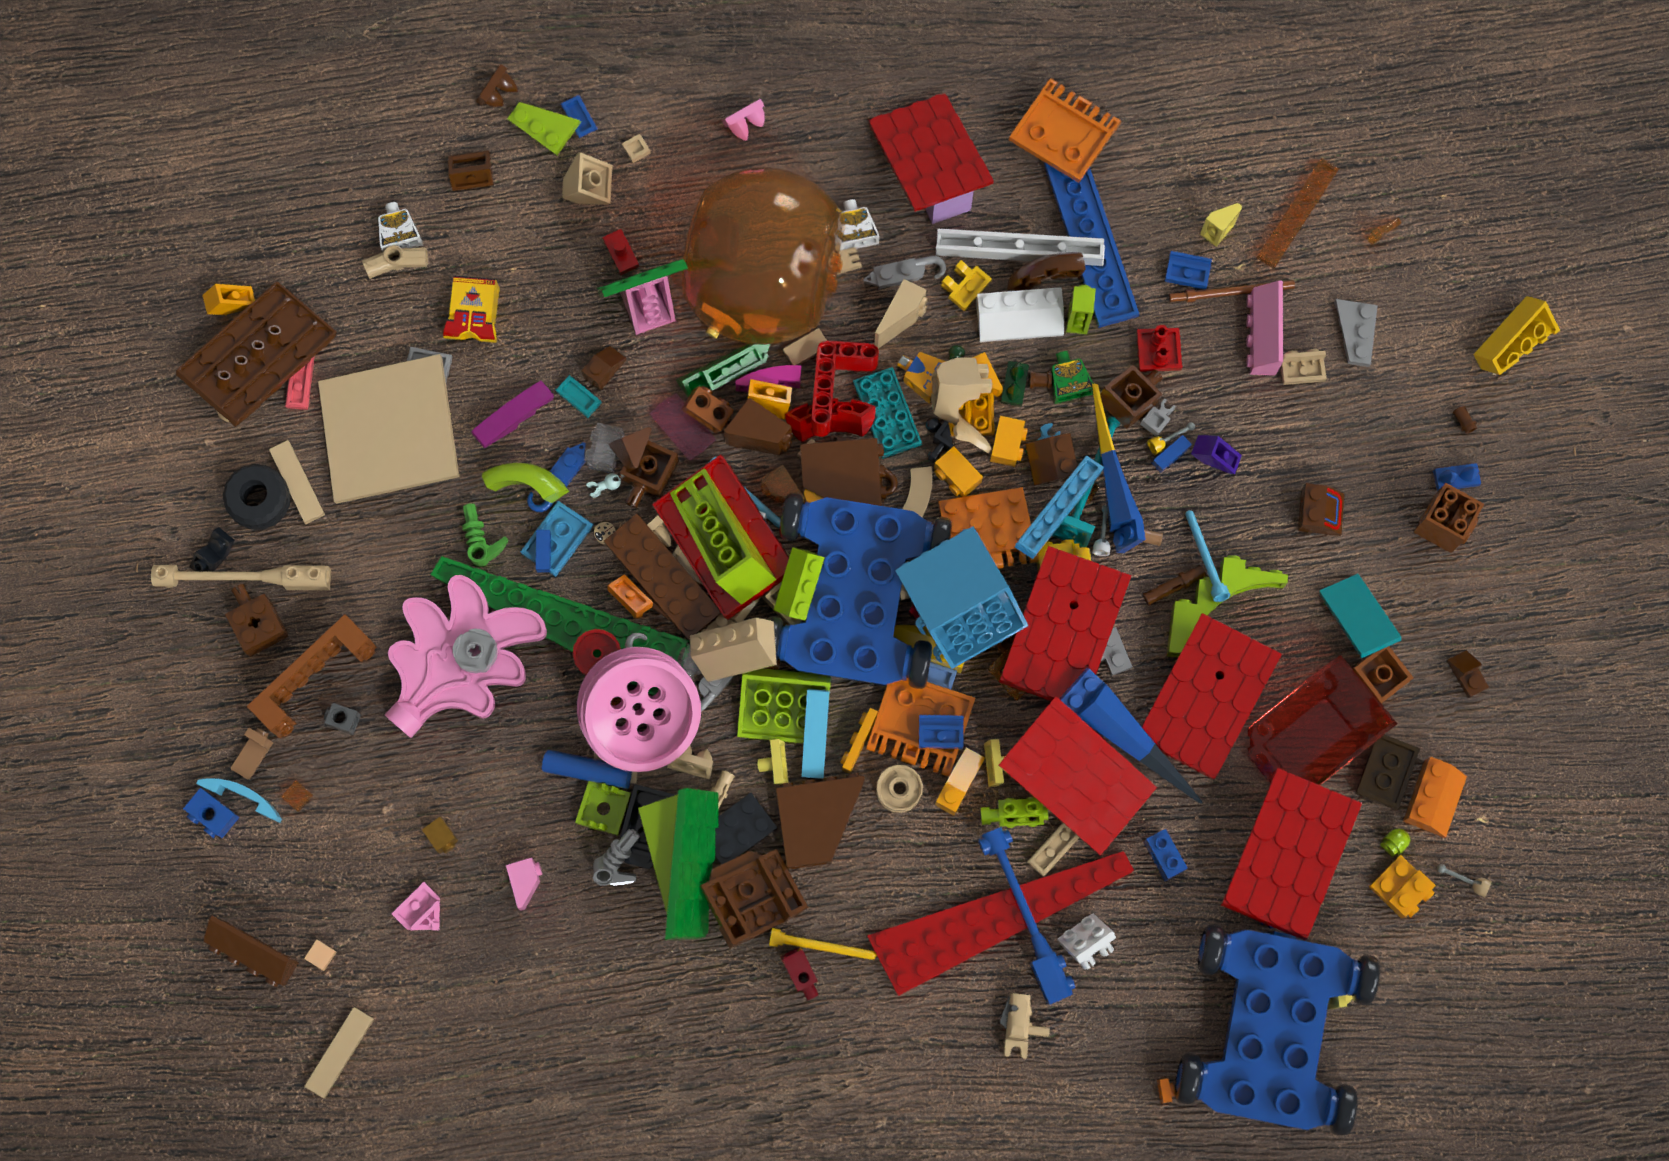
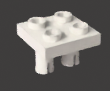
(1087, 939)

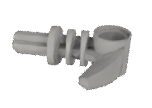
(606, 866)

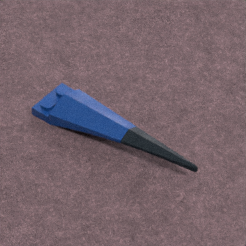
(1109, 717)

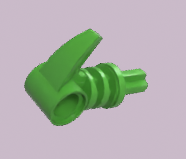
(476, 541)

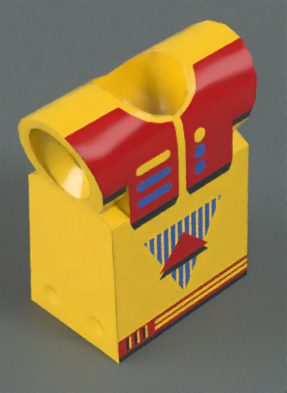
(473, 309)

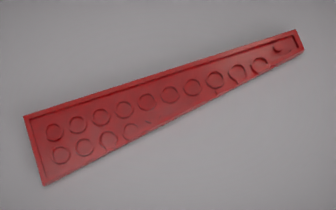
(945, 939)

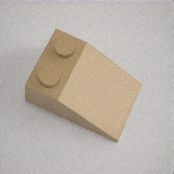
(902, 313)

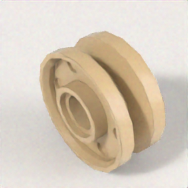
(899, 775)

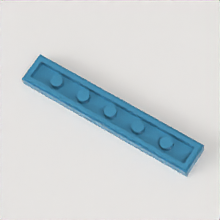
(1059, 507)

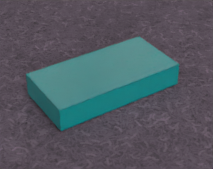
(578, 396)

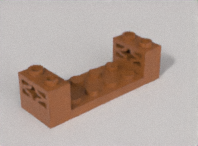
(267, 703)

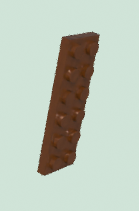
(662, 576)

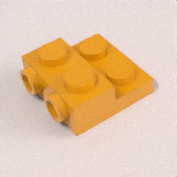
(1403, 887)

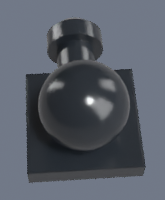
(941, 438)

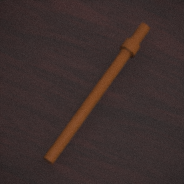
(1191, 295)

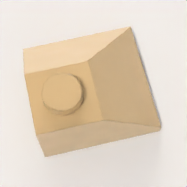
(588, 181)

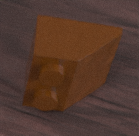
(1051, 459)

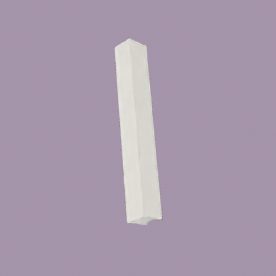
(1015, 246)

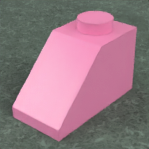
(524, 880)

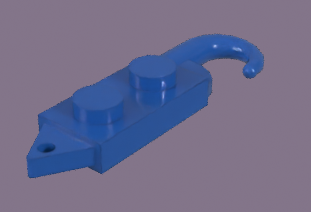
(565, 470)

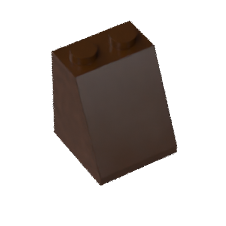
(758, 430)

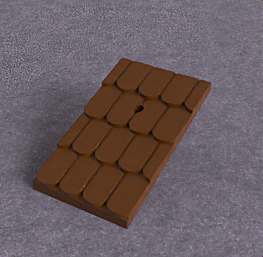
(256, 353)

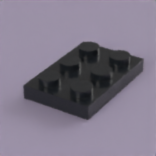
(741, 829)

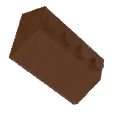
(249, 951)

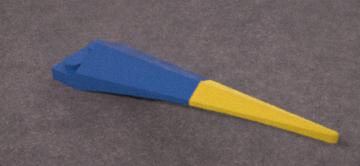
(1122, 510)

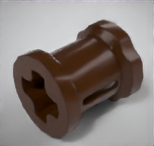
(1040, 380)

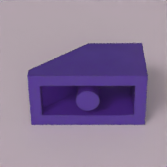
(1216, 453)

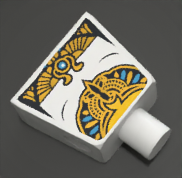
(859, 227)
(397, 228)

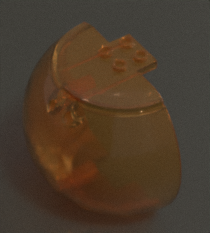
(762, 255)

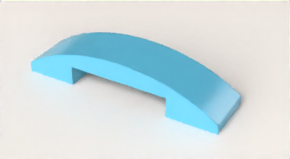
(219, 785)

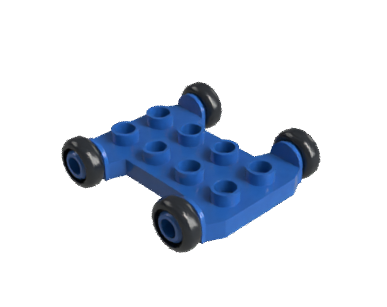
(857, 590)
(1276, 1029)

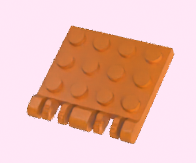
(1062, 132)
(997, 518)
(900, 720)

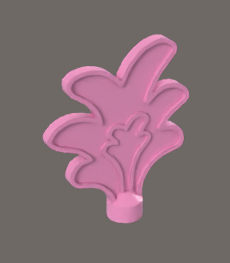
(428, 668)

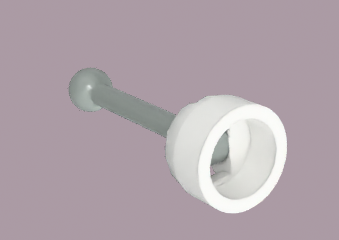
(1101, 546)

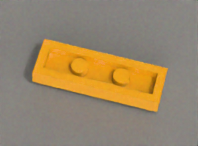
(858, 740)

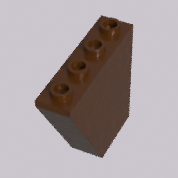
(845, 470)
(816, 818)

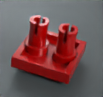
(1159, 349)

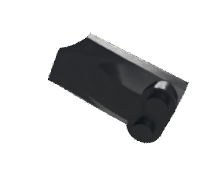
(640, 797)

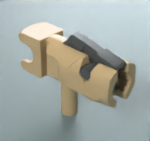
(1016, 1021)

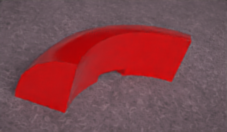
(849, 417)

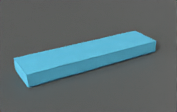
(815, 733)

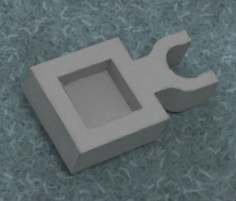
(1157, 419)

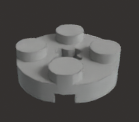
(480, 662)

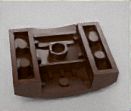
(752, 896)

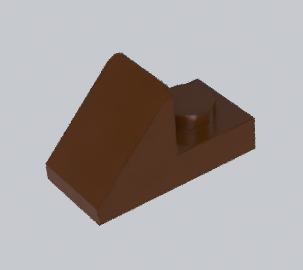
(1467, 673)

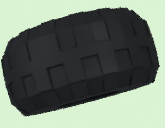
(240, 486)

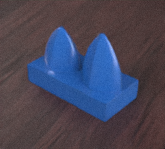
(1457, 476)

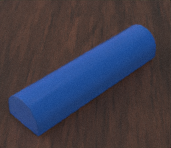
(585, 769)

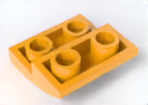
(978, 414)

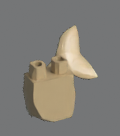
(955, 384)

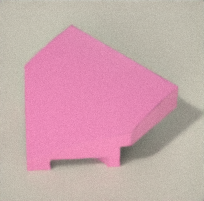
(419, 910)

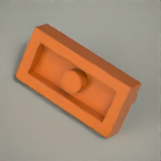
(630, 596)

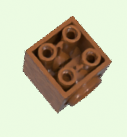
(1449, 518)

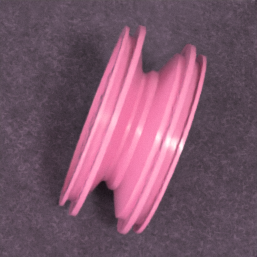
(665, 735)

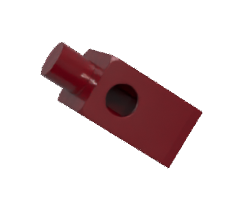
(796, 963)

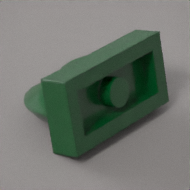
(1014, 383)

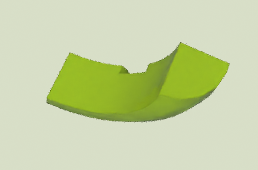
(540, 479)

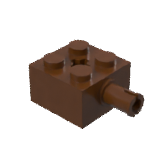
(1131, 395)
(652, 480)
(248, 614)

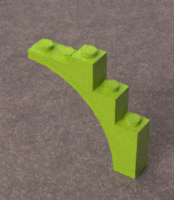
(1236, 578)

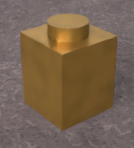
(440, 836)

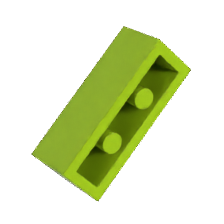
(1080, 309)
(799, 583)

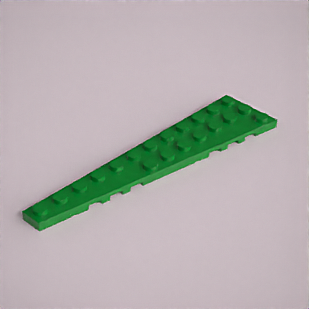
(563, 618)

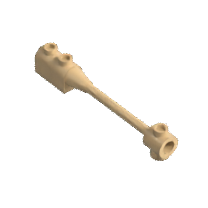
(290, 576)

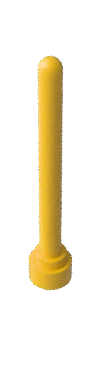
(779, 938)

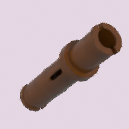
(1183, 580)

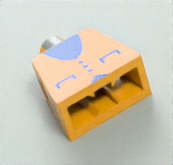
(919, 373)

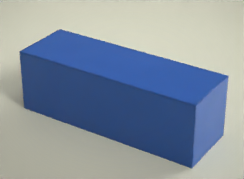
(1171, 454)
(543, 551)

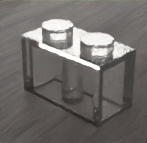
(600, 455)

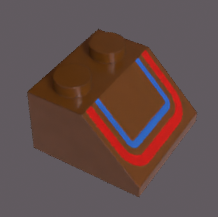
(1321, 510)

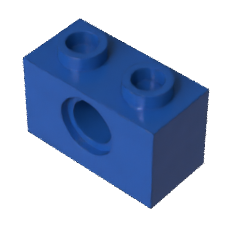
(222, 819)
(1165, 855)

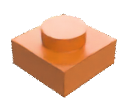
(1166, 1090)

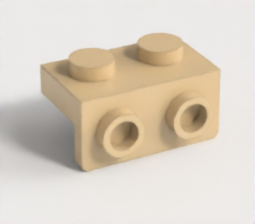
(1303, 367)

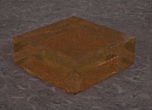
(297, 796)

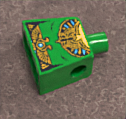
(1070, 379)

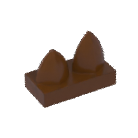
(501, 80)

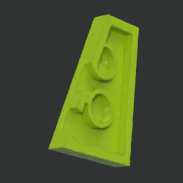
(544, 126)

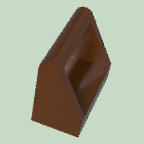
(470, 176)

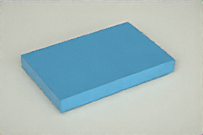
(567, 533)

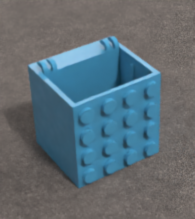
(961, 598)

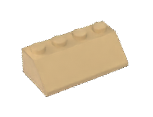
(734, 648)

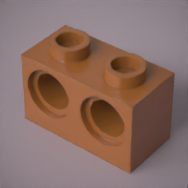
(705, 414)

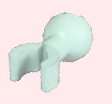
(609, 482)

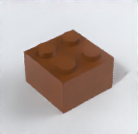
(1383, 673)

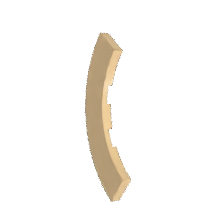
(919, 490)

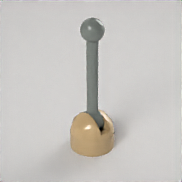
(1479, 885)

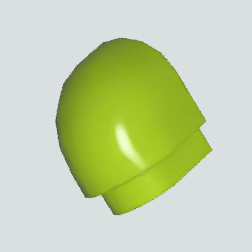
(1396, 841)

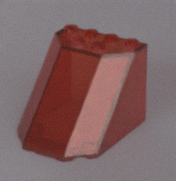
(1319, 725)

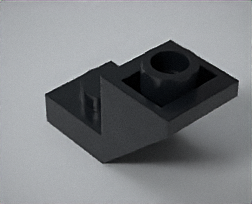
(211, 556)

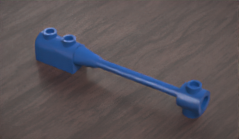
(1048, 965)

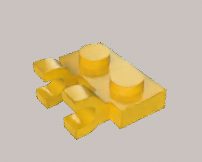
(966, 292)

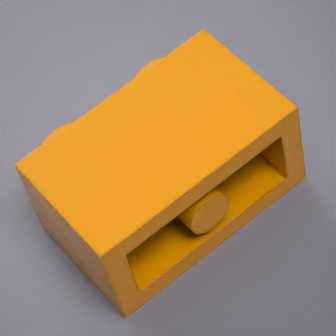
(1008, 440)
(957, 473)

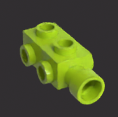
(1020, 810)

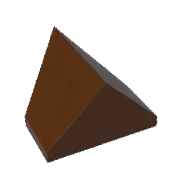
(631, 448)

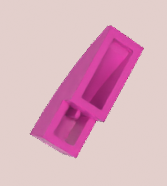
(782, 375)

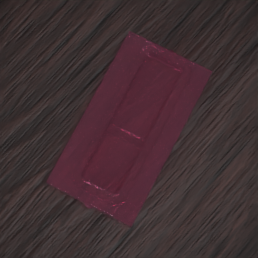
(682, 429)

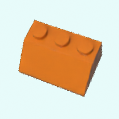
(1435, 797)

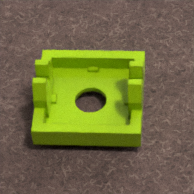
(599, 793)

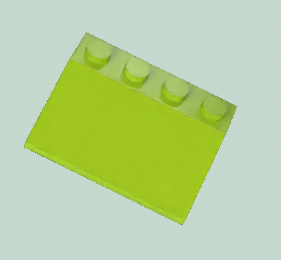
(776, 703)

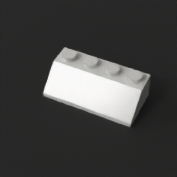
(1020, 314)

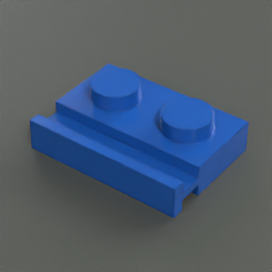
(1188, 270)
(941, 731)

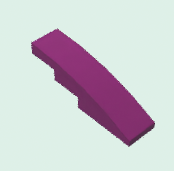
(512, 414)

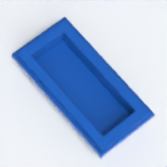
(576, 109)

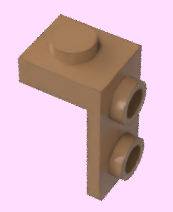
(252, 753)

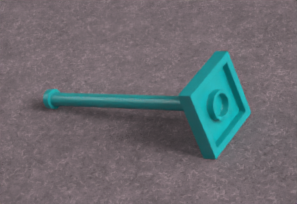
(1073, 527)

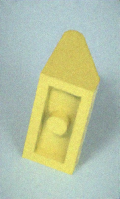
(1220, 223)

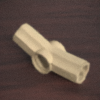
(407, 258)

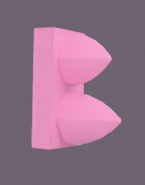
(737, 122)

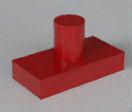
(620, 251)

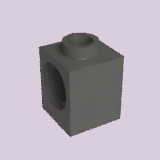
(348, 725)

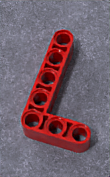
(837, 356)

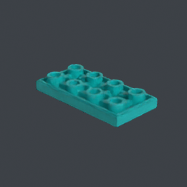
(892, 419)
(1360, 615)

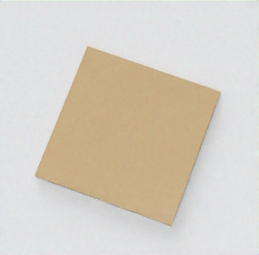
(388, 429)

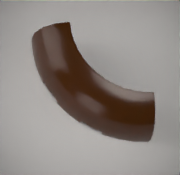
(1054, 266)

